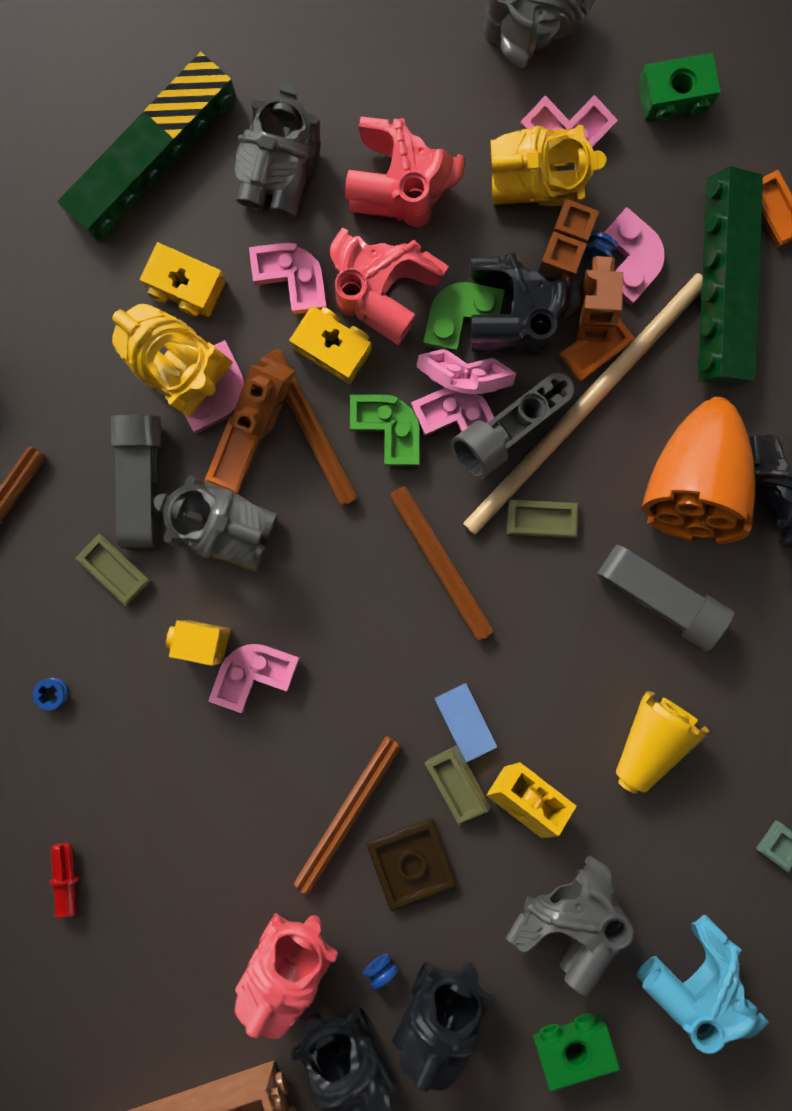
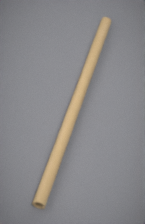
(584, 405)

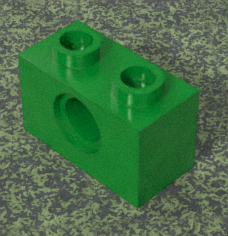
(692, 74)
(593, 1059)

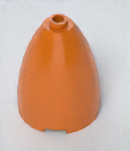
(704, 477)

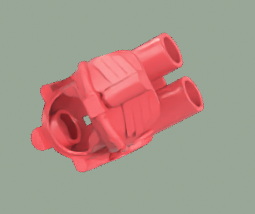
(414, 177)
(371, 272)
(282, 976)

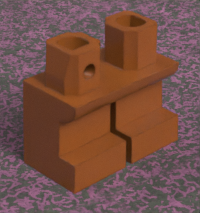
(568, 241)
(600, 301)
(262, 397)

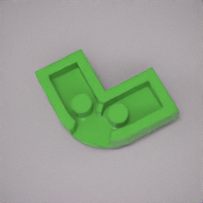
(453, 306)
(394, 418)

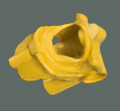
(527, 165)
(185, 371)

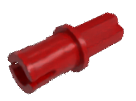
(63, 880)

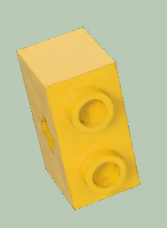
(171, 266)
(340, 361)
(198, 642)
(531, 800)

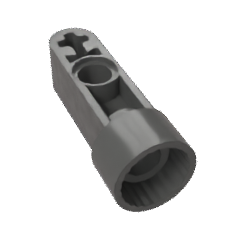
(485, 445)
(136, 479)
(698, 617)

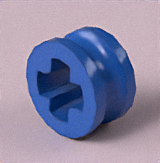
(600, 245)
(39, 693)
(380, 971)

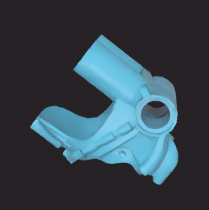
(712, 999)

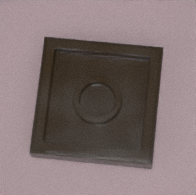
(411, 864)

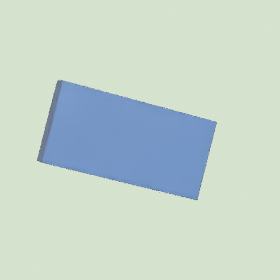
(465, 722)

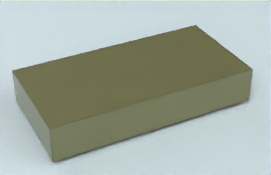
(542, 519)
(113, 569)
(457, 785)

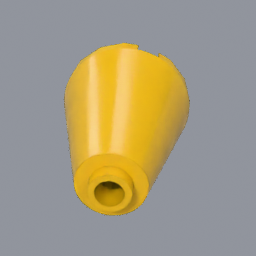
(656, 743)

